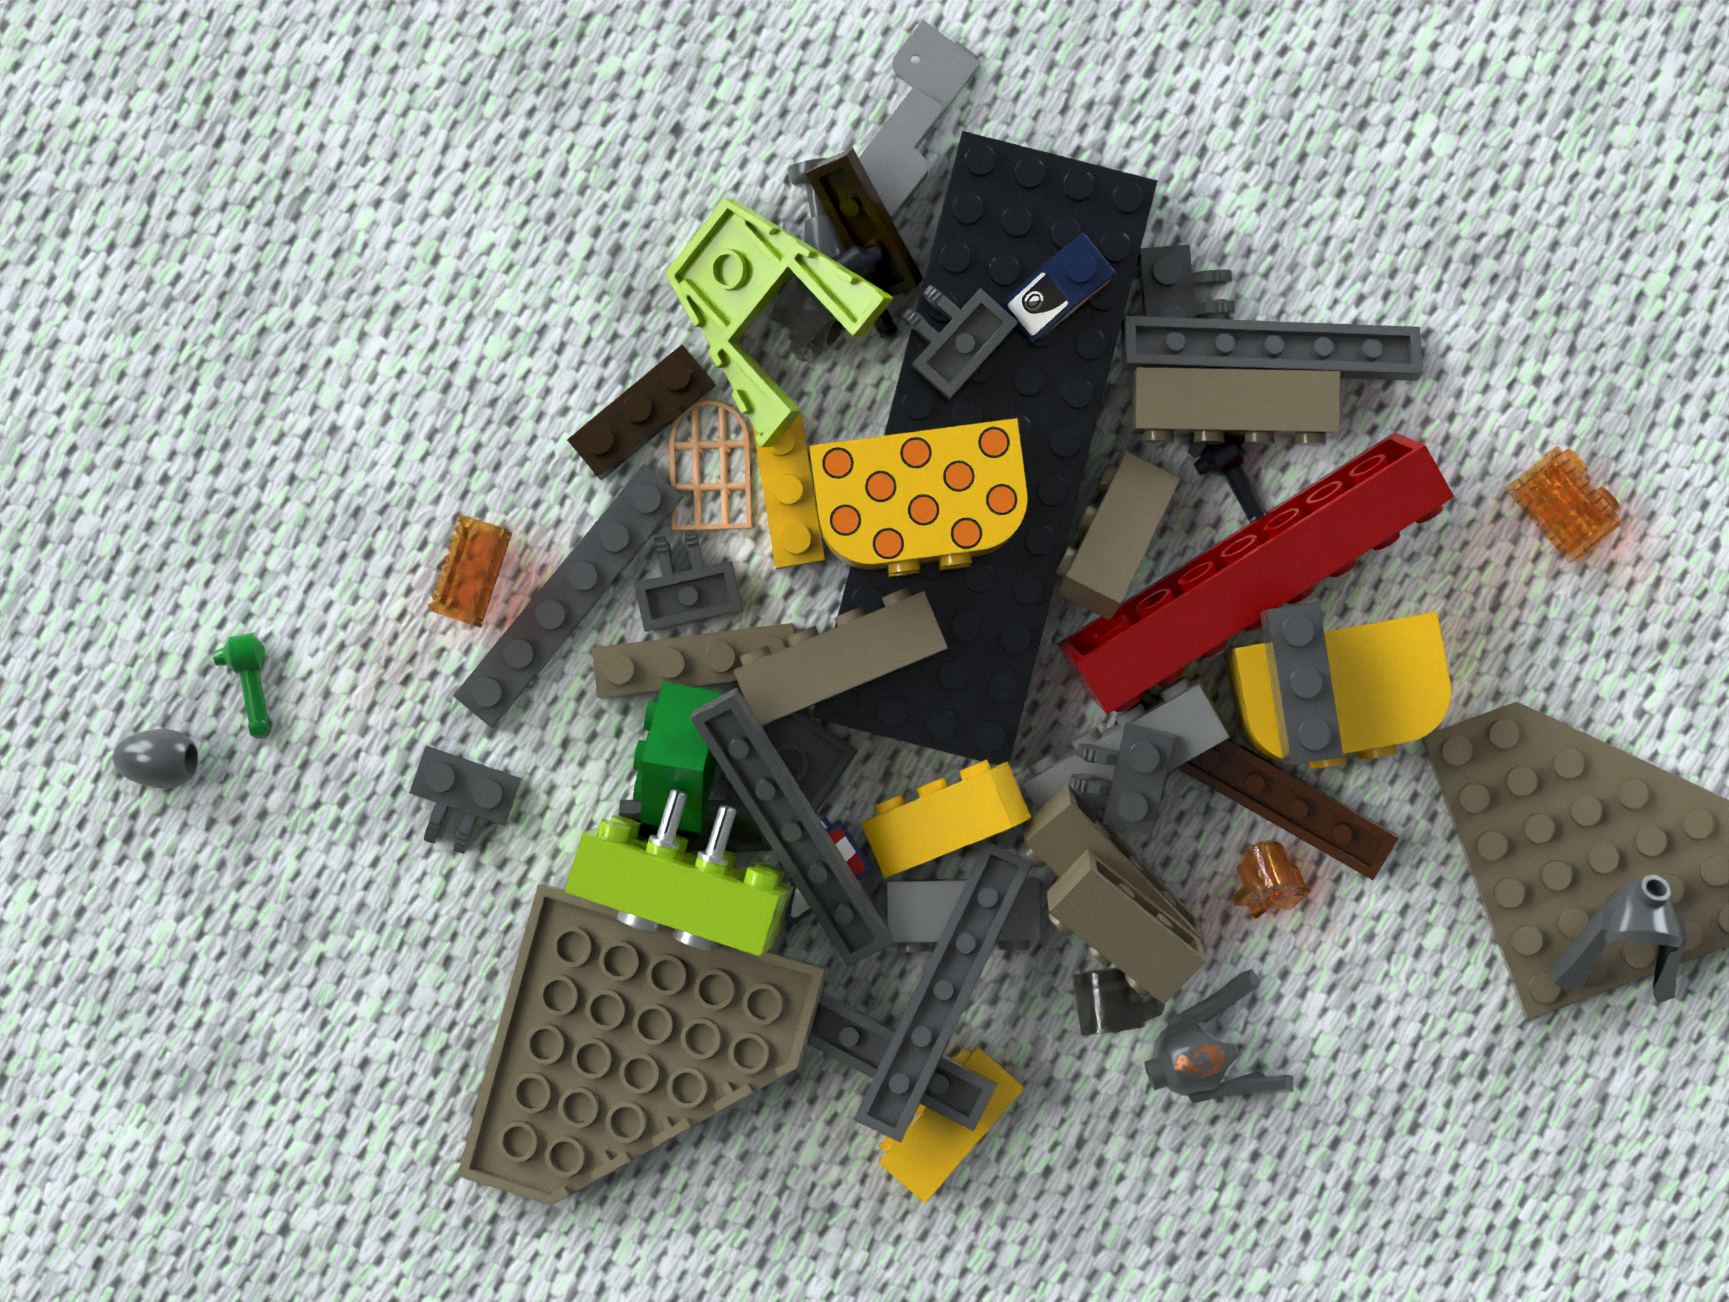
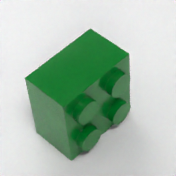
(674, 757)

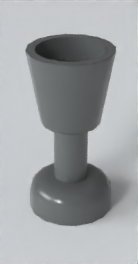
(818, 229)

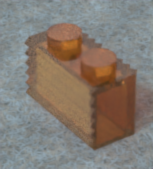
(1565, 503)
(470, 570)

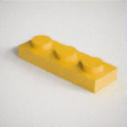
(790, 498)

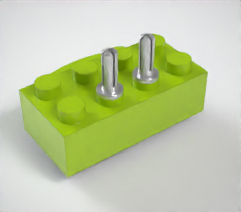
(662, 884)

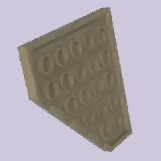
(1560, 827)
(624, 1045)

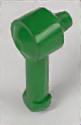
(245, 656)

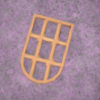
(695, 485)

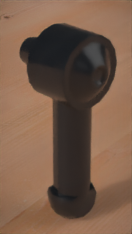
(863, 263)
(1227, 461)

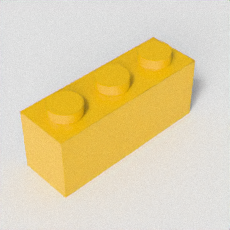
(945, 817)
(938, 1144)

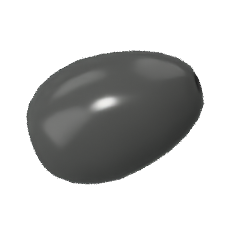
(157, 758)

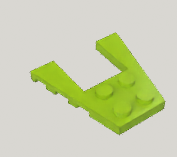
(730, 278)

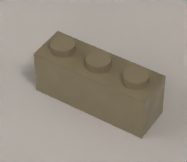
(1115, 534)
(1124, 928)

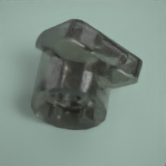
(809, 320)
(1110, 1003)

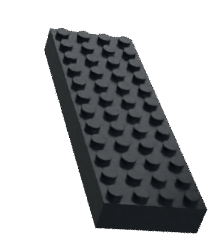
(996, 228)

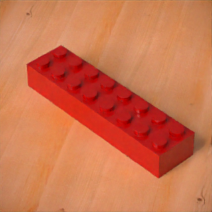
(1256, 570)

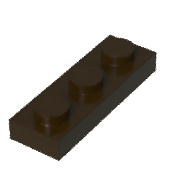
(863, 219)
(641, 412)

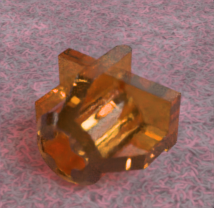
(1269, 879)

